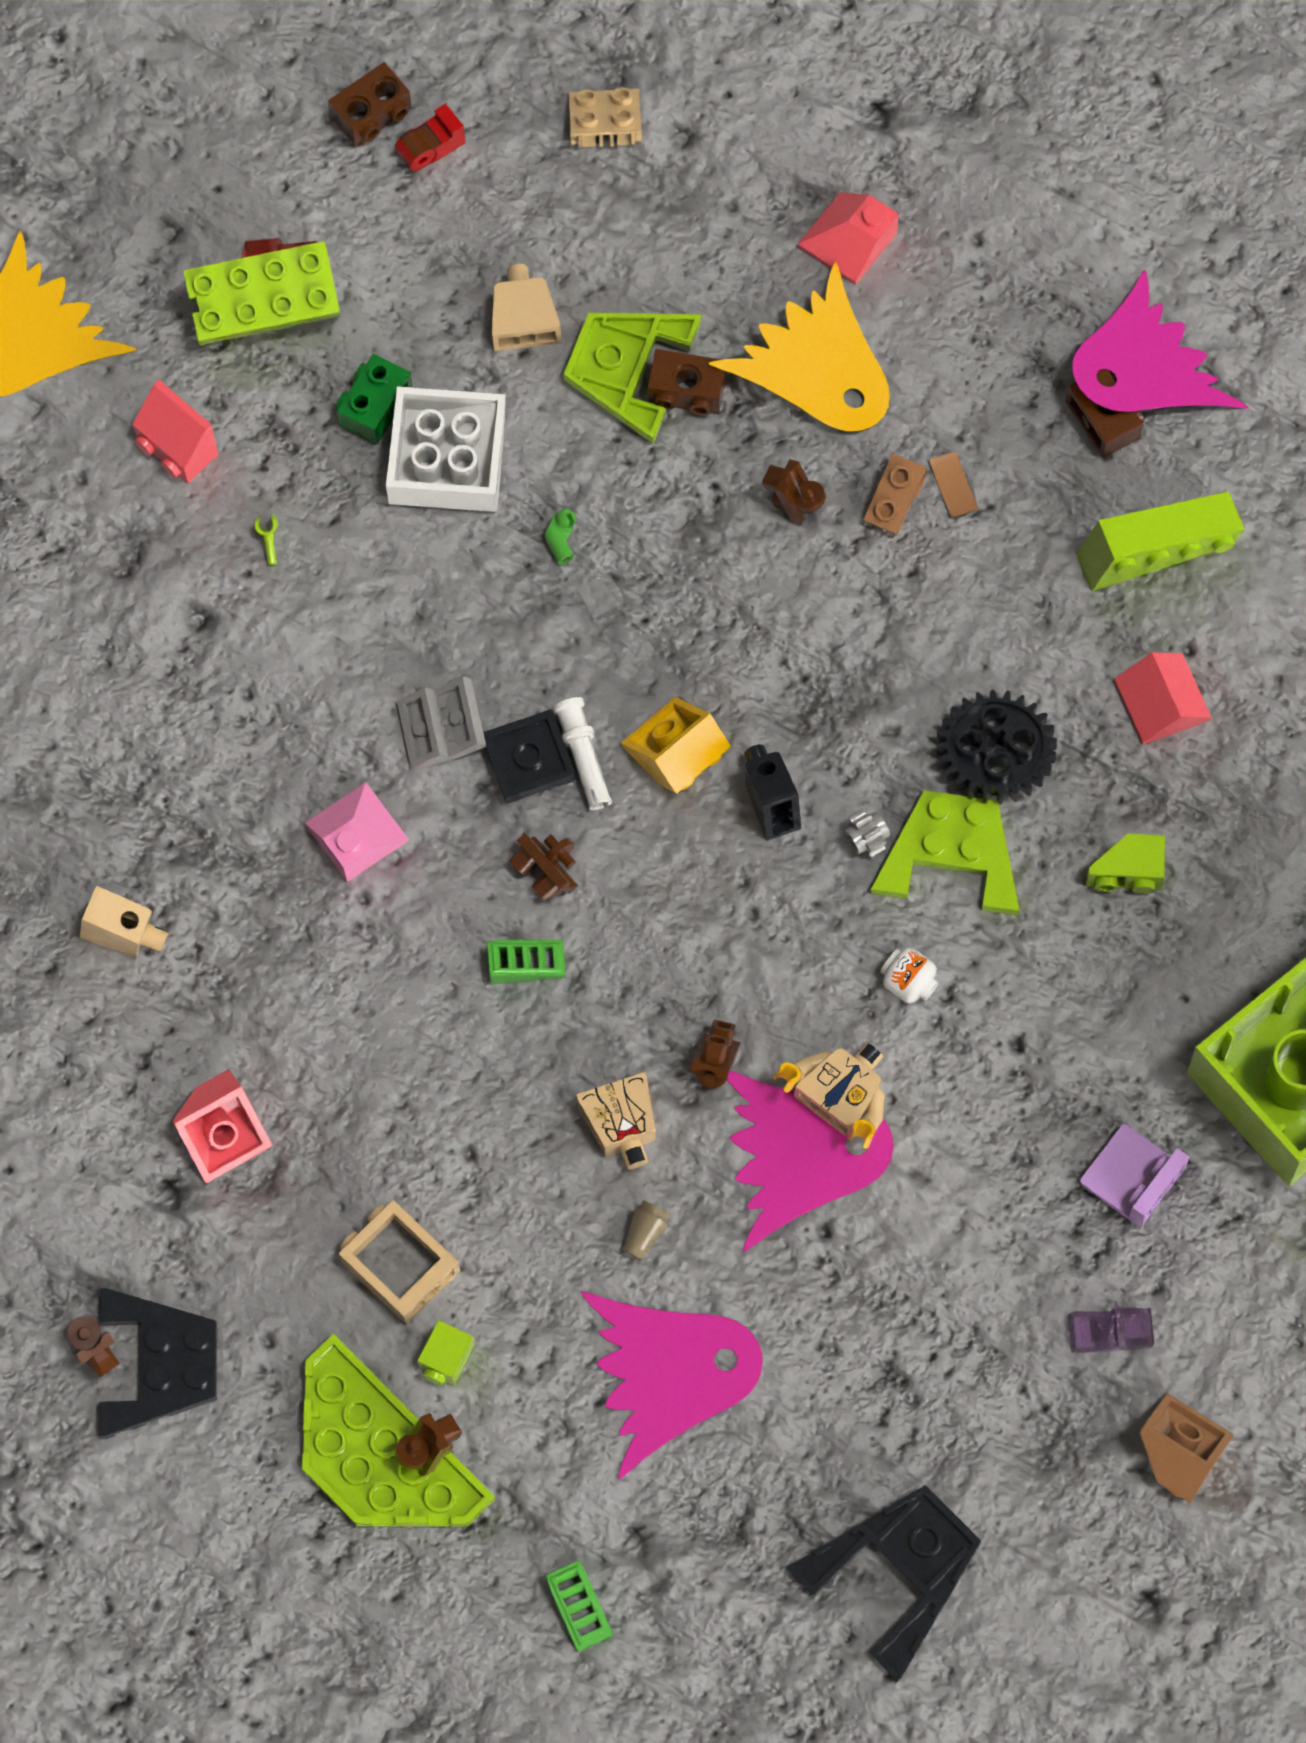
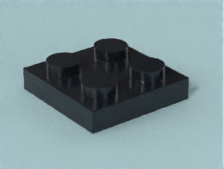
(528, 756)

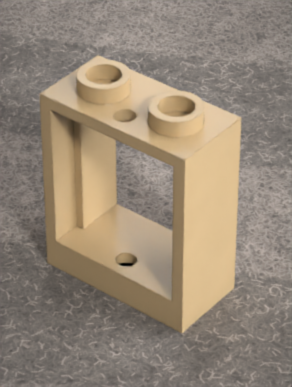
(425, 1288)

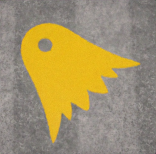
(37, 331)
(819, 361)

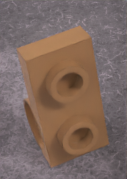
(895, 493)

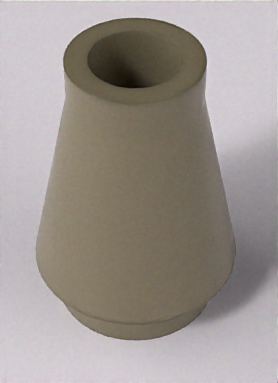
(645, 1229)

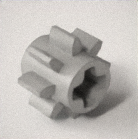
(867, 833)

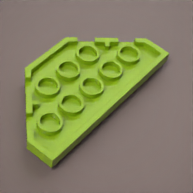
(351, 1446)

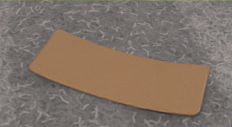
(953, 484)

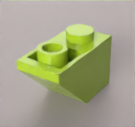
(1131, 863)

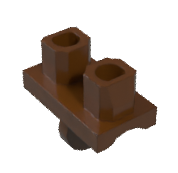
(793, 490)
(555, 877)
(715, 1055)
(92, 1345)
(427, 1443)

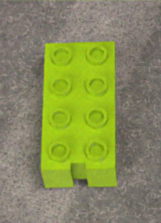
(262, 293)

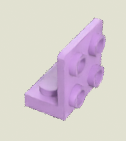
(1133, 1174)

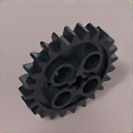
(996, 747)

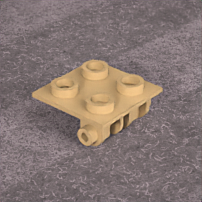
(605, 114)

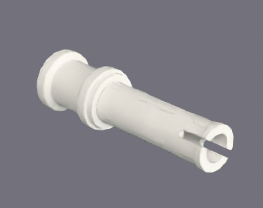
(578, 737)

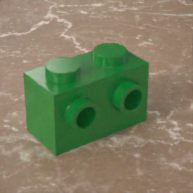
(371, 400)

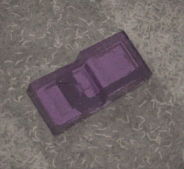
(1110, 1331)

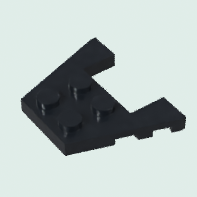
(175, 1361)

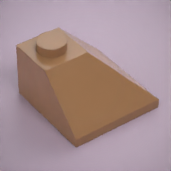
(1182, 1446)

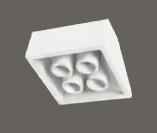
(446, 449)

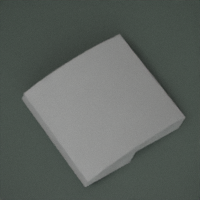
(441, 723)

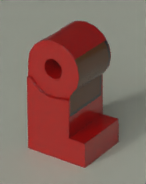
(431, 139)

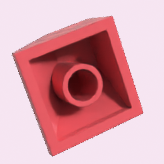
(851, 233)
(220, 1126)

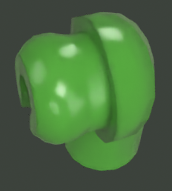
(558, 533)

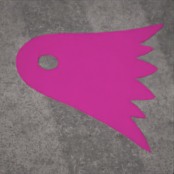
(1145, 361)
(798, 1156)
(672, 1370)

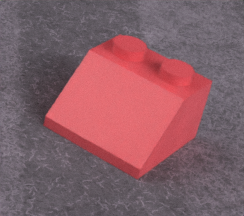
(174, 433)

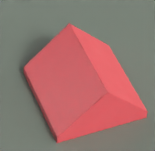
(1161, 696)

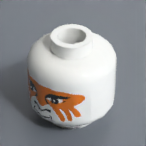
(909, 975)

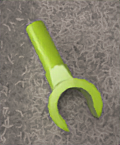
(268, 538)

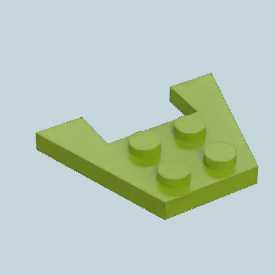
(613, 358)
(955, 836)

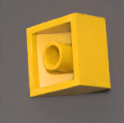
(677, 744)

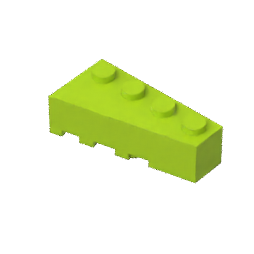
(1158, 538)

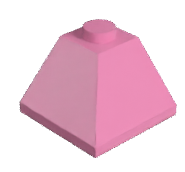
(356, 832)

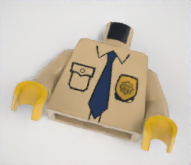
(840, 1089)

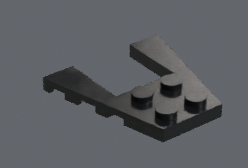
(923, 1544)

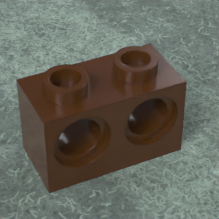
(364, 98)

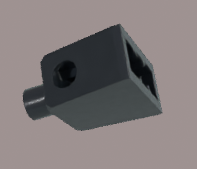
(771, 792)

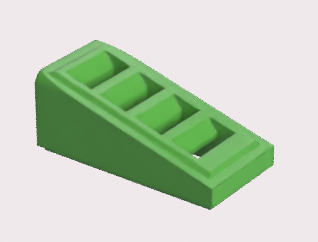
(512, 974)
(562, 1575)

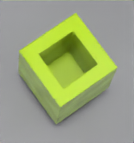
(445, 1354)

